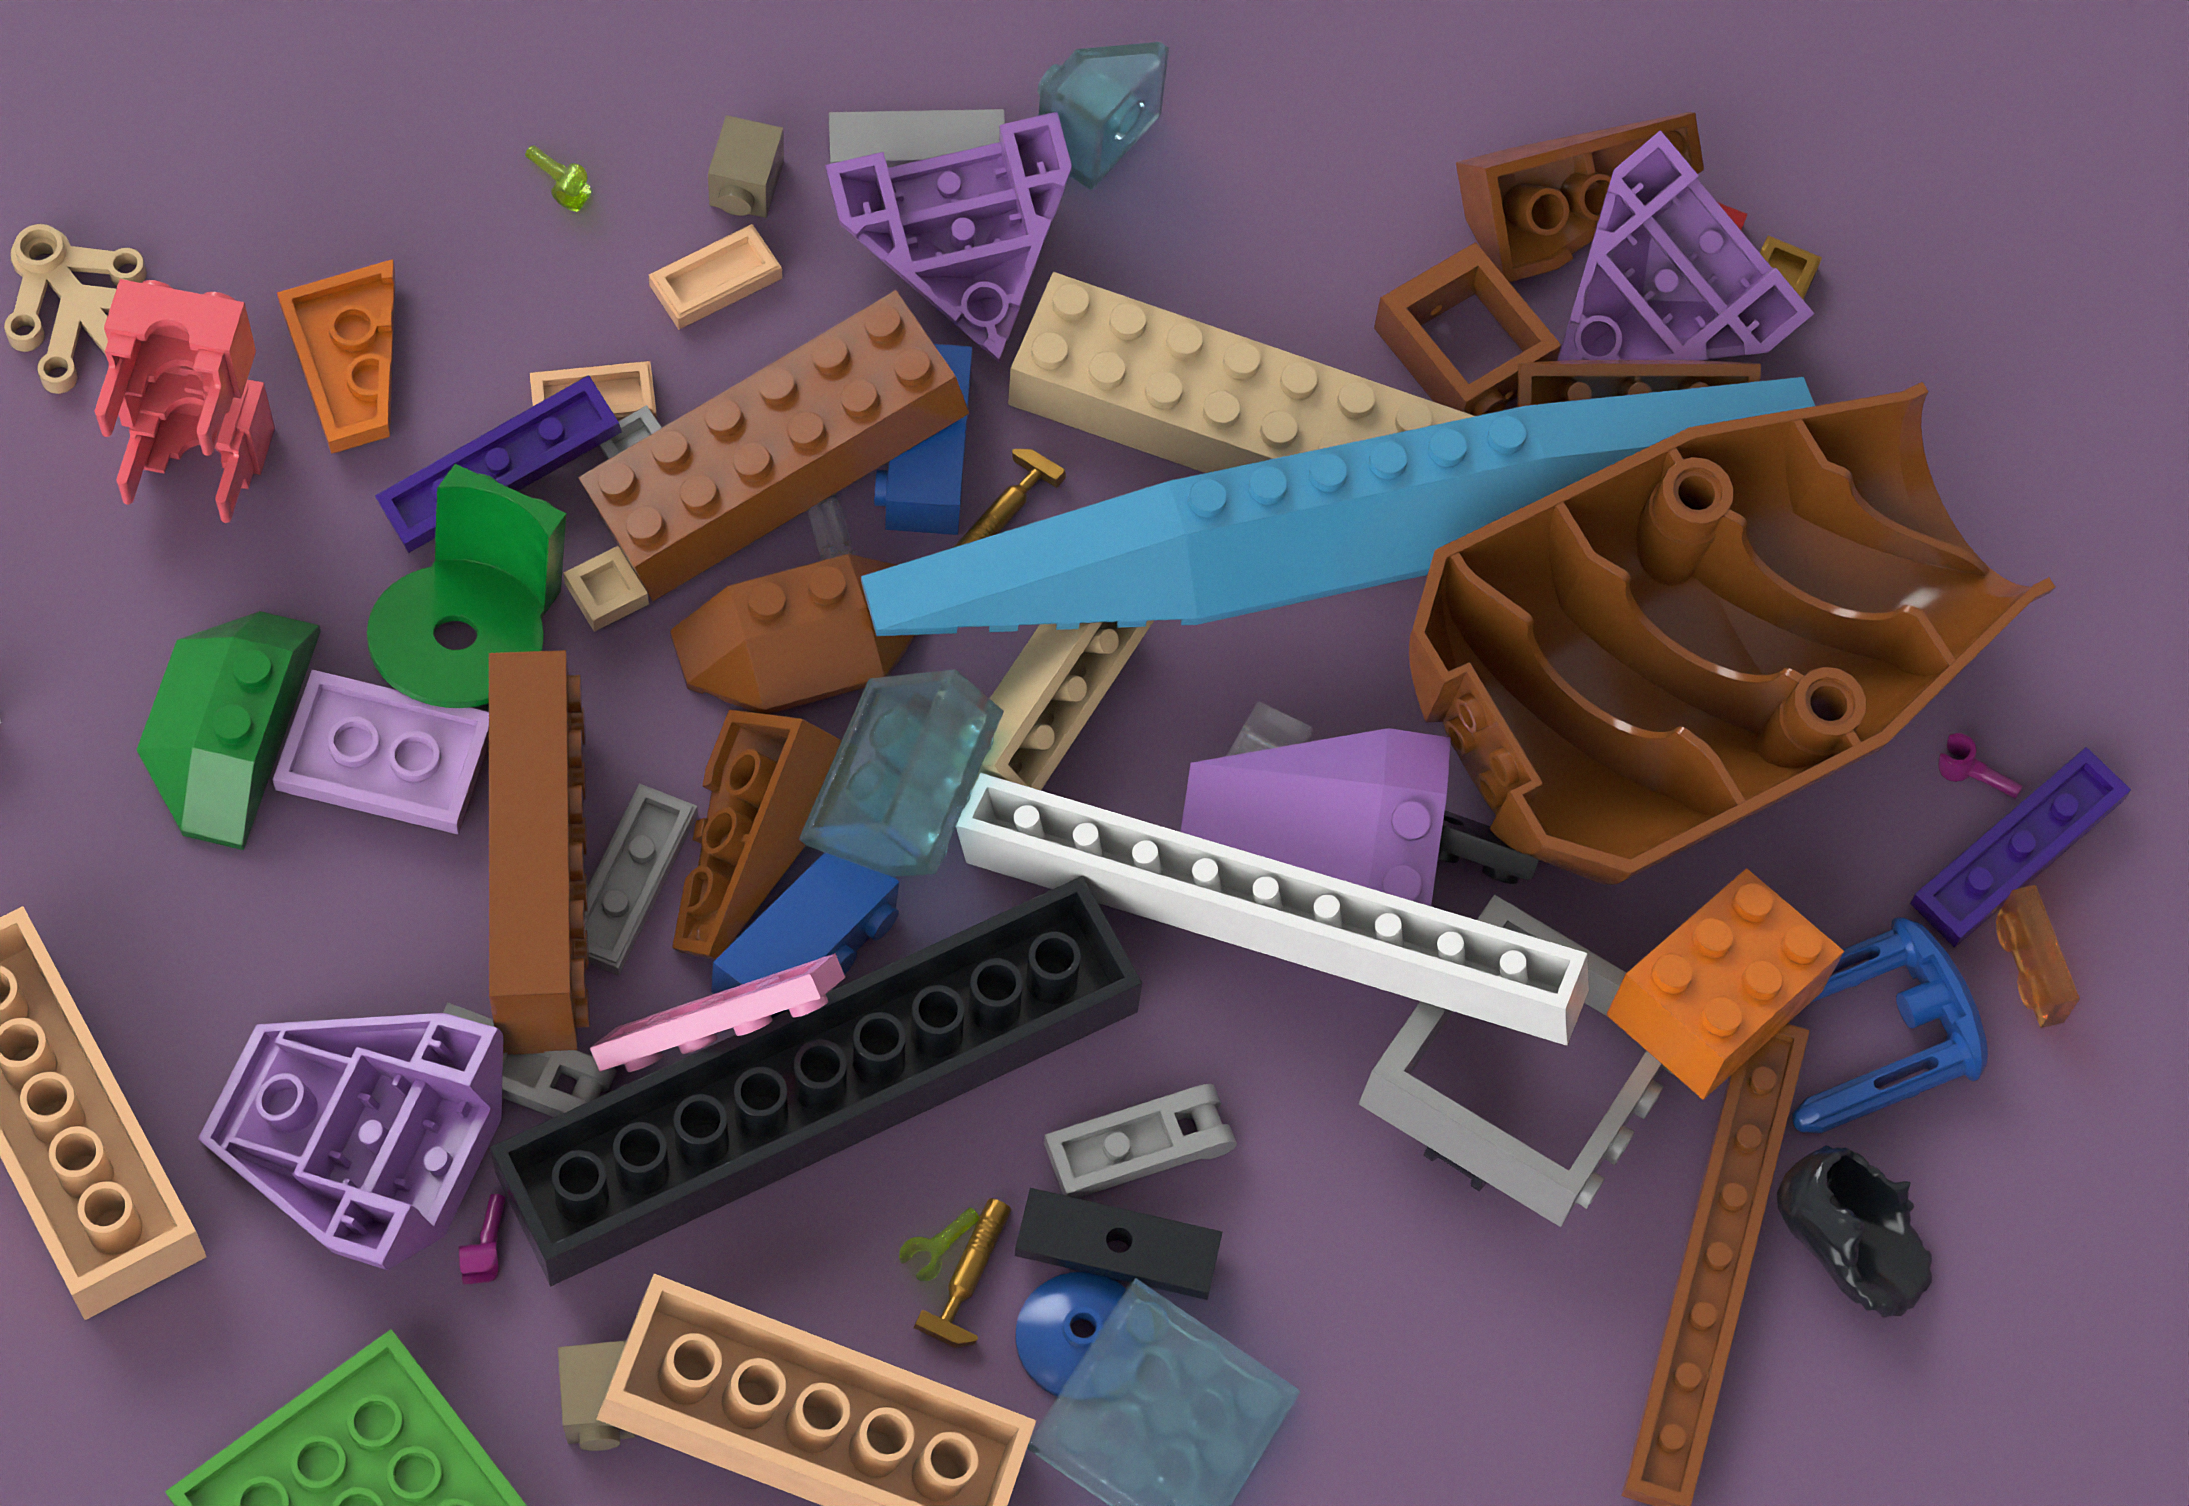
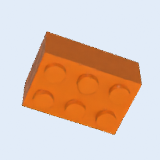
(1724, 983)

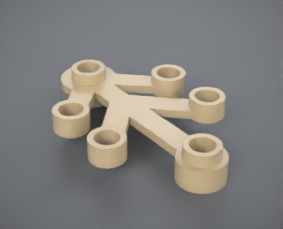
(78, 303)

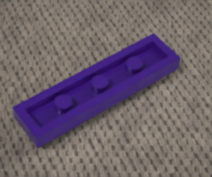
(510, 453)
(2020, 846)

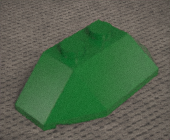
(224, 721)

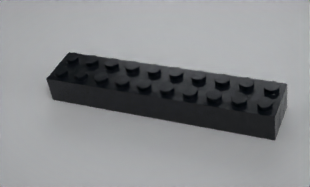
(815, 1080)

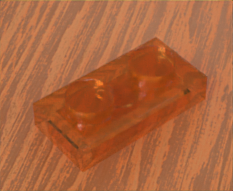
(2043, 972)

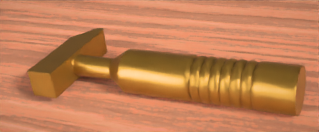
(1014, 496)
(966, 1277)

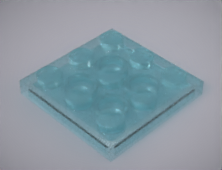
(1162, 1410)

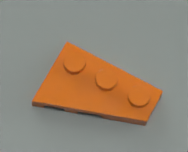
(346, 350)

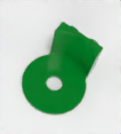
(492, 570)

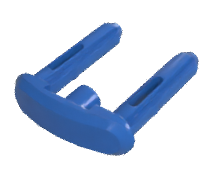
(1940, 995)

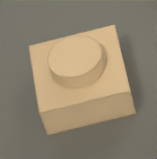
(606, 588)

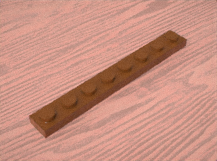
(1714, 1274)

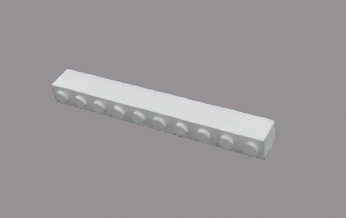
(1277, 908)

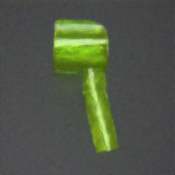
(571, 185)
(937, 1244)

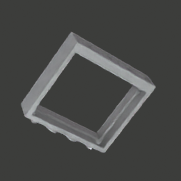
(1479, 1144)

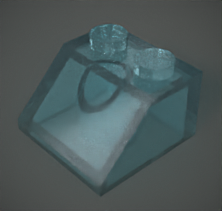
(1104, 103)

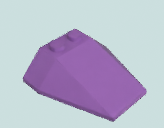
(1334, 806)
(363, 1125)

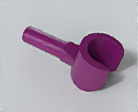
(1959, 770)
(480, 1261)

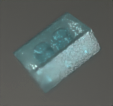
(903, 772)

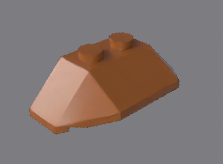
(1594, 379)
(787, 638)

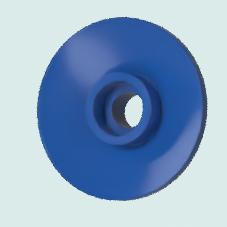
(1043, 1325)

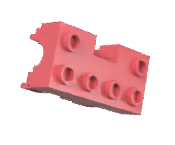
(183, 383)

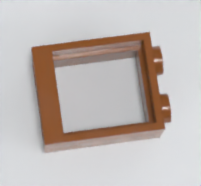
(1438, 290)

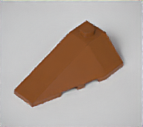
(1546, 197)
(761, 795)

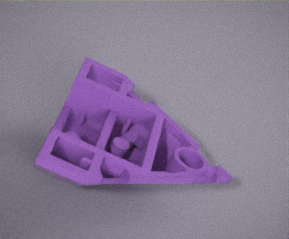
(962, 222)
(1674, 273)

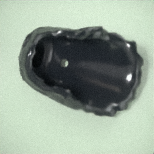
(1857, 1228)

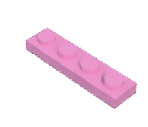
(740, 1008)

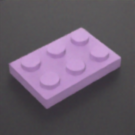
(383, 752)

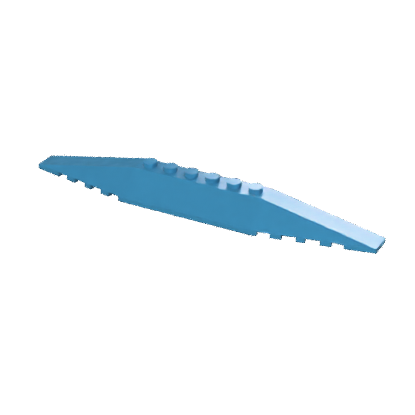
(1291, 522)

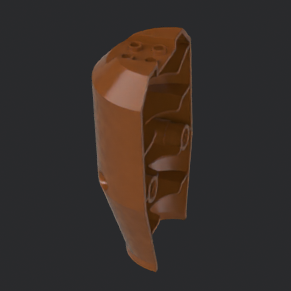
(1701, 630)

